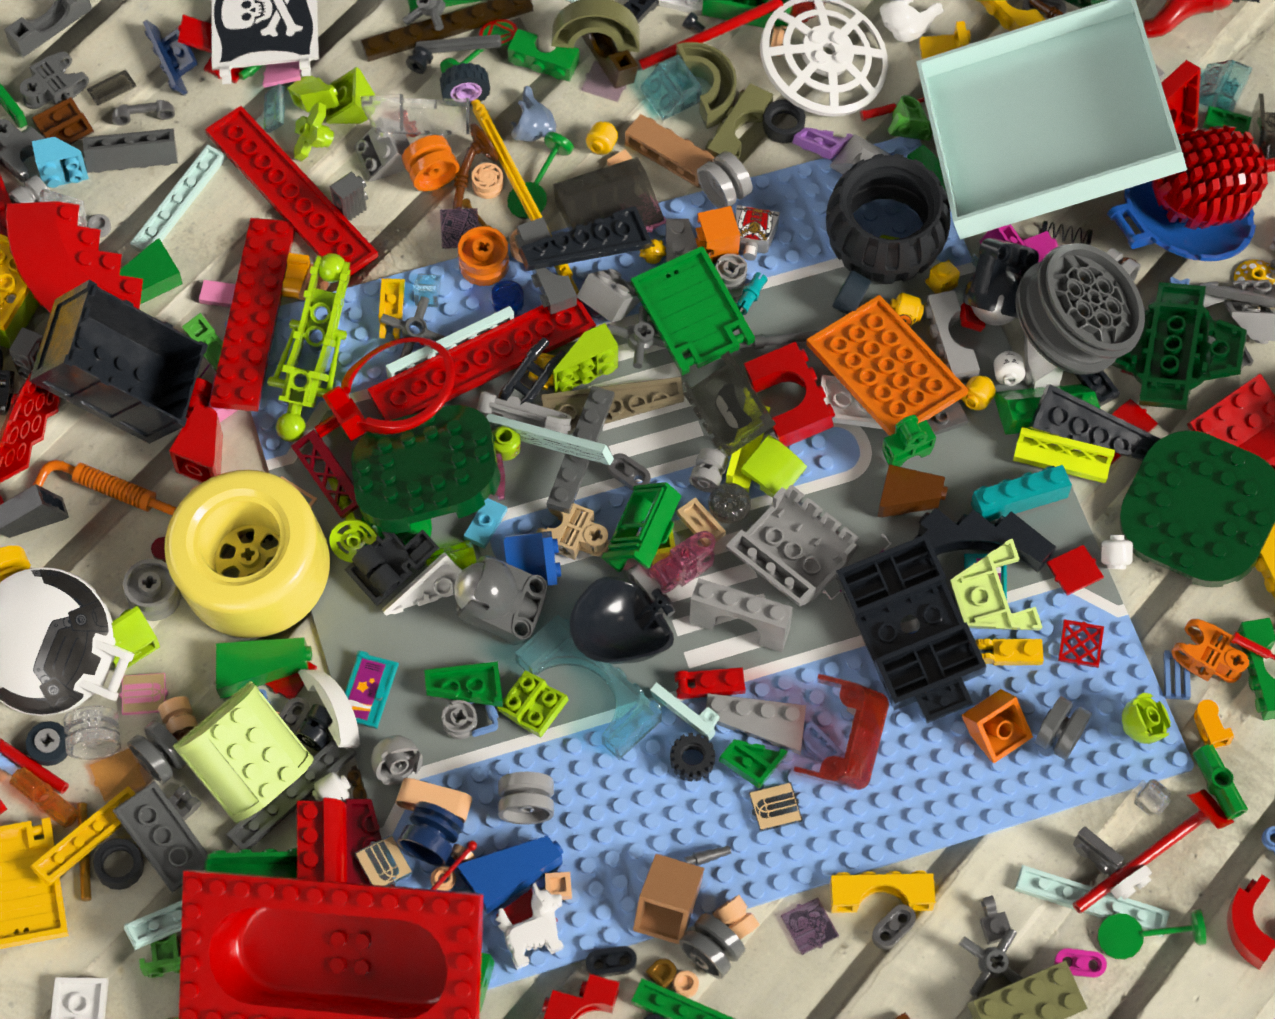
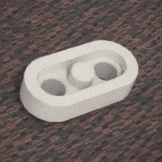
(1126, 887)

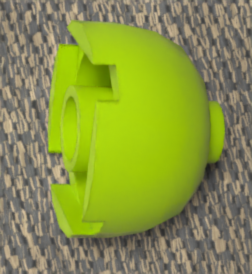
(1145, 719)

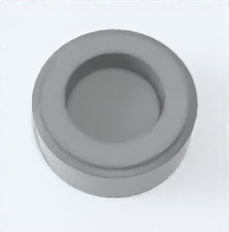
(101, 222)

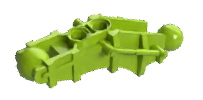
(331, 269)

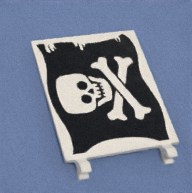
(263, 34)

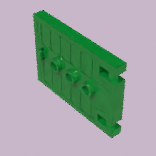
(692, 309)

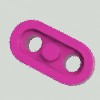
(1080, 962)

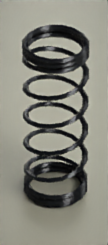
(1089, 232)

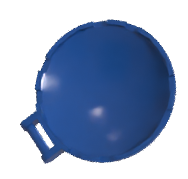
(1200, 244)

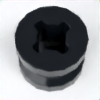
(419, 59)

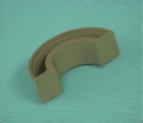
(596, 16)
(718, 71)

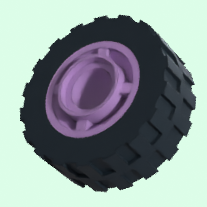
(465, 81)

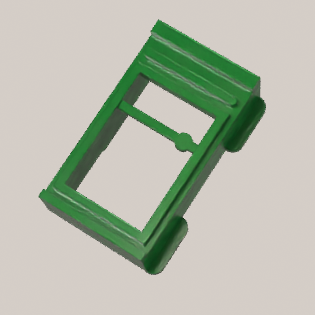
(654, 530)

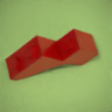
(597, 995)

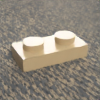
(699, 519)

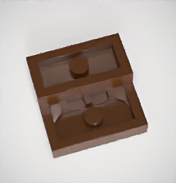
(63, 122)

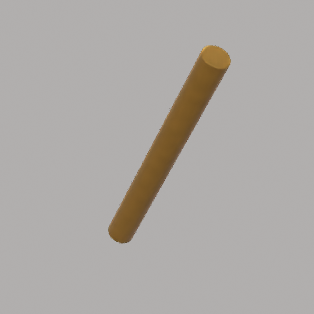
(85, 879)

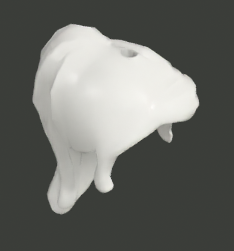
(905, 20)

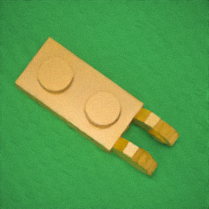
(391, 303)
(1012, 651)

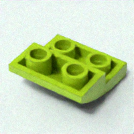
(773, 466)
(533, 703)

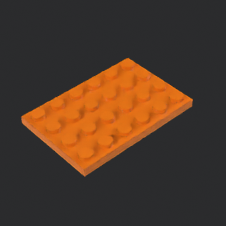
(886, 365)

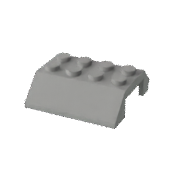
(795, 546)

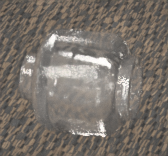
(1152, 797)

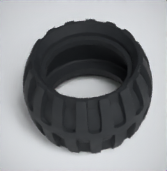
(901, 181)

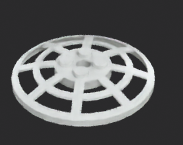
(820, 61)

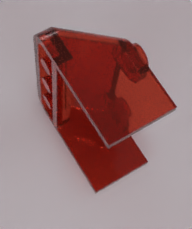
(857, 766)

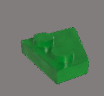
(752, 761)

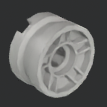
(738, 265)
(465, 726)

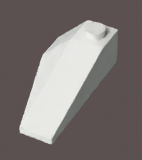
(1038, 370)

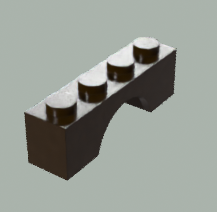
(618, 65)

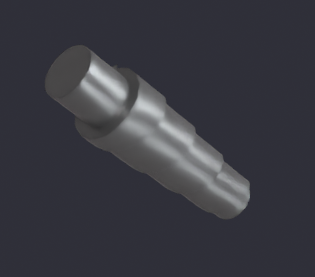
(708, 855)

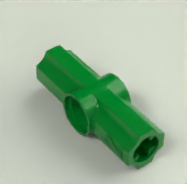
(1227, 794)

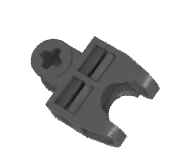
(51, 81)

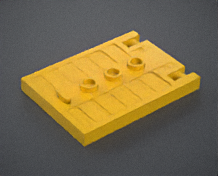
(23, 896)

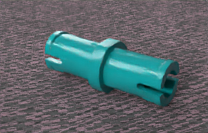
(751, 292)

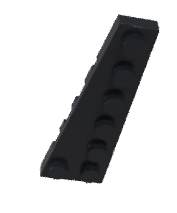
(604, 237)
(1080, 421)

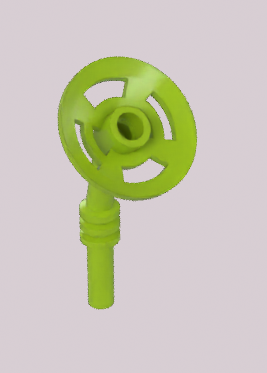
(353, 534)

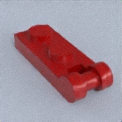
(706, 682)

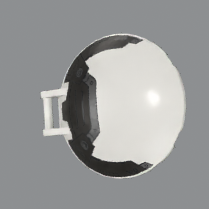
(55, 643)

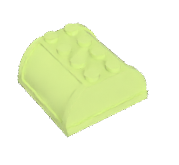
(244, 753)

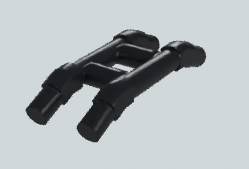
(528, 364)

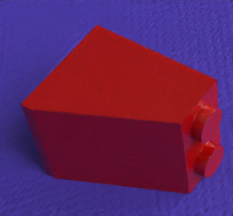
(199, 445)

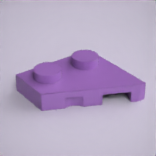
(821, 142)

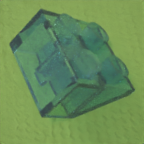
(1223, 84)
(672, 88)

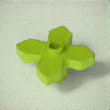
(312, 132)

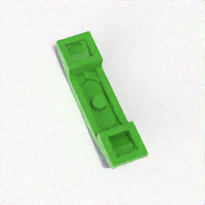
(201, 330)

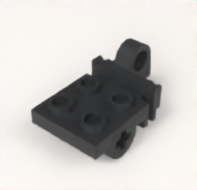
(386, 563)

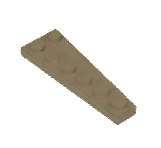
(629, 399)

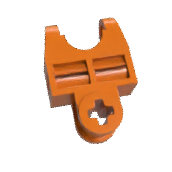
(1221, 659)

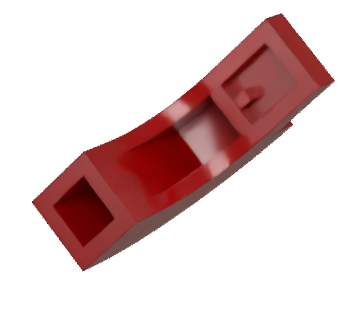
(1242, 928)

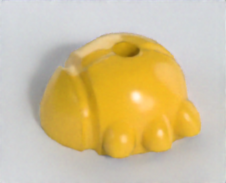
(654, 254)

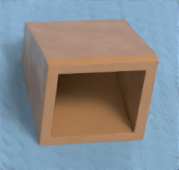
(668, 898)

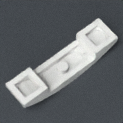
(344, 724)

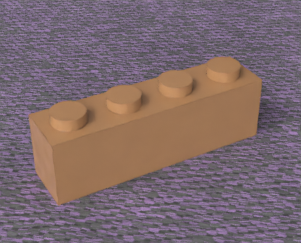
(666, 148)

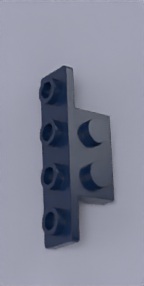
(174, 56)

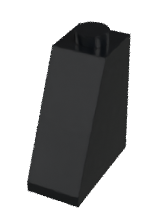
(30, 511)

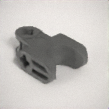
(16, 148)

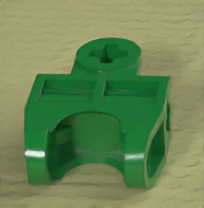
(908, 441)

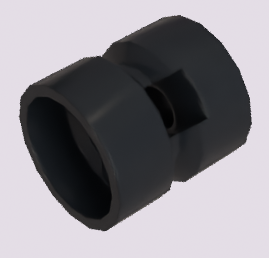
(315, 730)

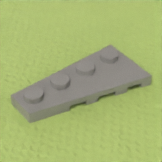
(768, 720)

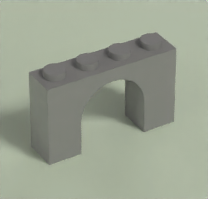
(716, 600)

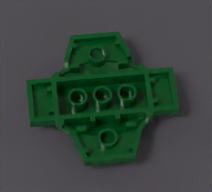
(1181, 347)

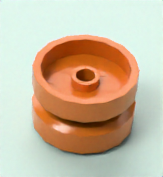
(430, 163)
(483, 256)

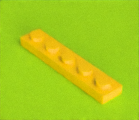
(80, 841)

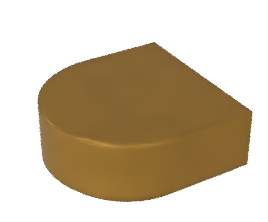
(662, 972)

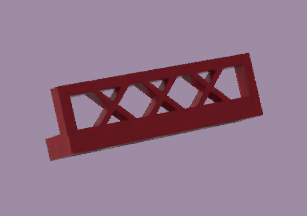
(331, 464)

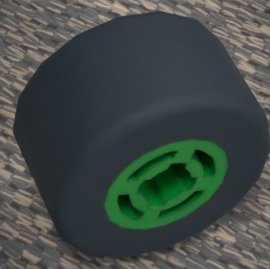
(851, 293)

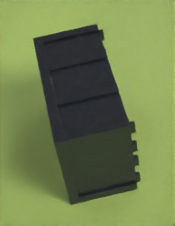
(118, 362)

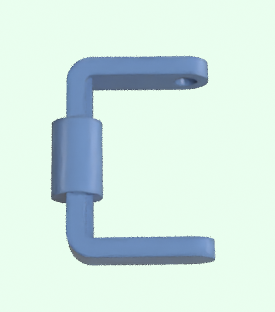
(493, 715)

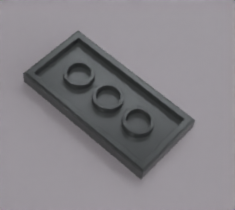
(161, 835)

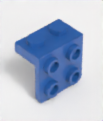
(534, 554)

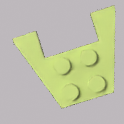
(982, 596)

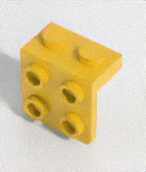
(939, 44)

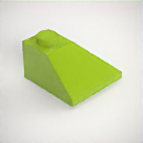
(350, 90)

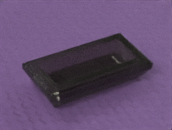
(111, 87)

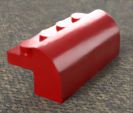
(322, 840)

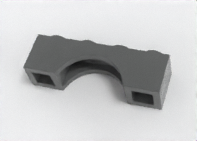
(28, 35)
(555, 289)

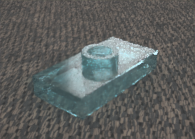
(274, 108)

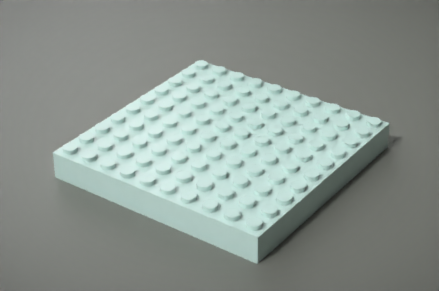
(1048, 116)

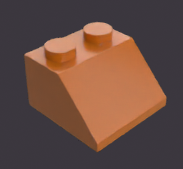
(997, 725)

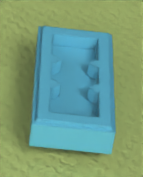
(485, 523)

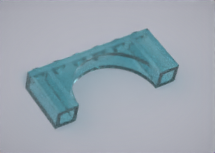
(634, 712)

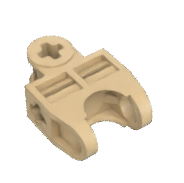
(578, 533)

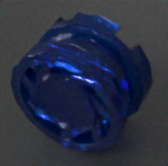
(507, 296)

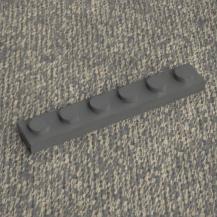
(573, 467)
(258, 825)

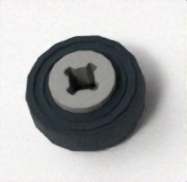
(54, 750)

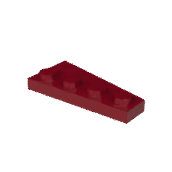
(361, 831)

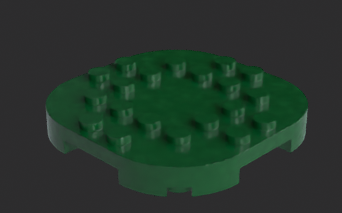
(426, 470)
(1200, 508)

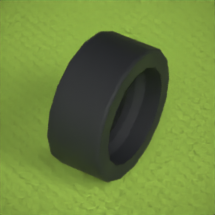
(778, 107)
(113, 846)

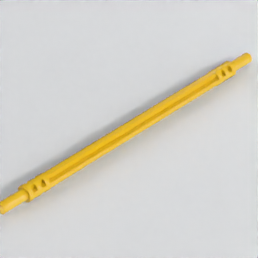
(513, 175)

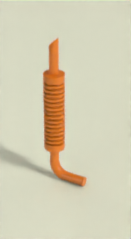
(107, 485)

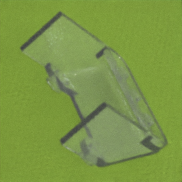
(414, 116)

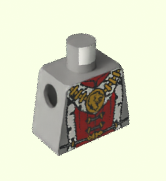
(756, 230)

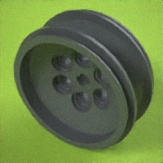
(1080, 308)

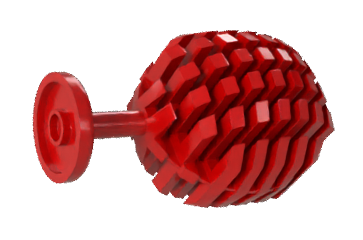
(1220, 179)

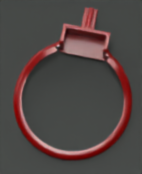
(351, 419)

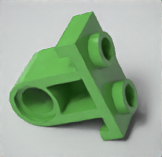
(910, 120)
(165, 957)

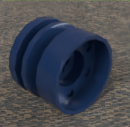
(431, 833)

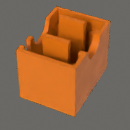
(718, 233)

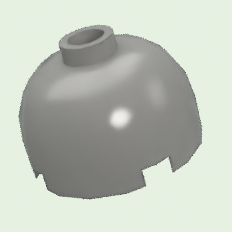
(395, 759)

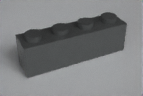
(130, 150)

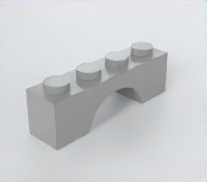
(944, 312)

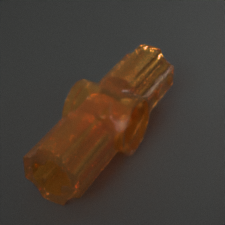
(53, 806)

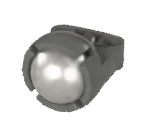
(499, 598)

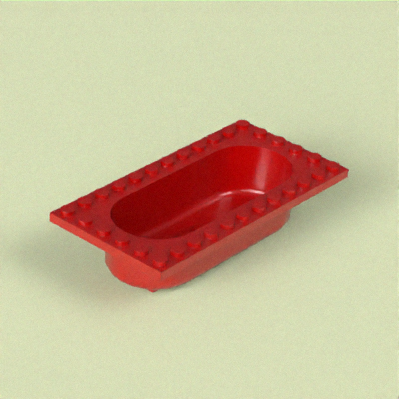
(326, 950)

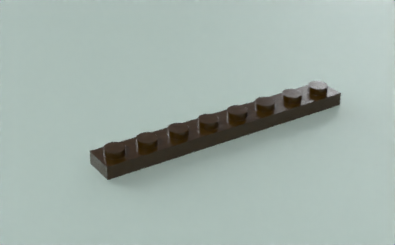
(453, 22)

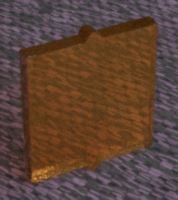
(117, 773)

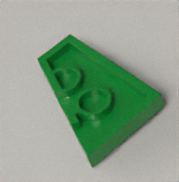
(467, 682)

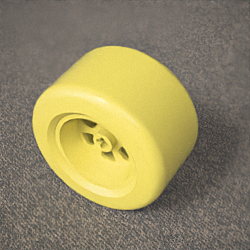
(261, 597)

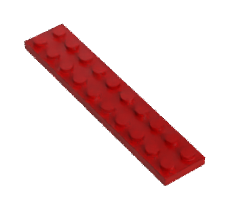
(289, 189)
(253, 315)
(479, 359)

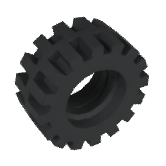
(689, 743)

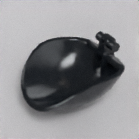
(620, 622)

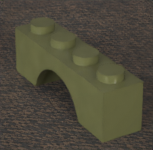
(749, 108)

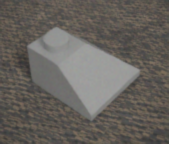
(853, 152)
(1255, 319)

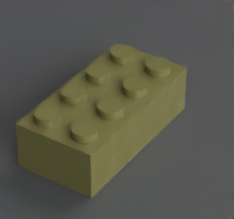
(1042, 995)

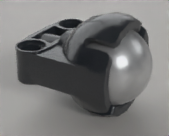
(997, 279)

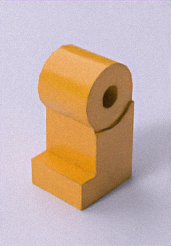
(295, 274)
(1210, 726)

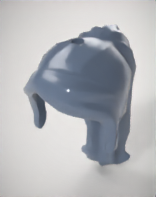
(534, 121)

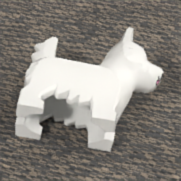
(535, 931)

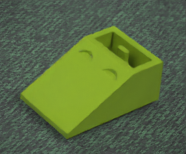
(589, 358)

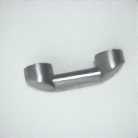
(164, 110)

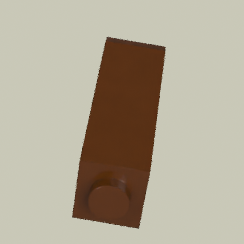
(910, 491)

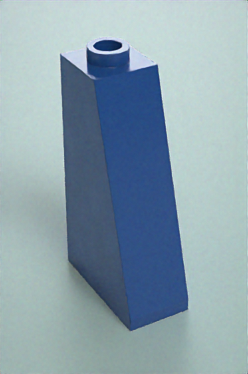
(510, 870)

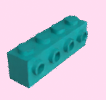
(1022, 493)

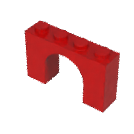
(790, 365)

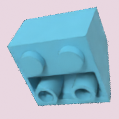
(58, 162)

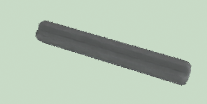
(462, 44)

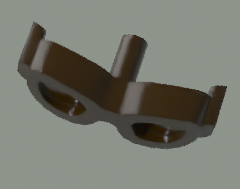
(354, 779)

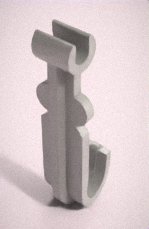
(525, 412)

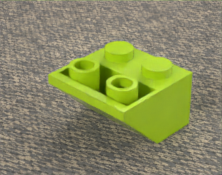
(134, 635)

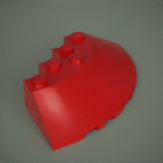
(59, 255)
(24, 426)

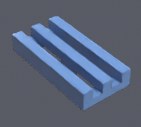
(1167, 679)

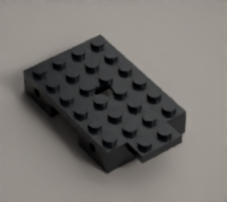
(920, 665)

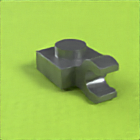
(994, 923)

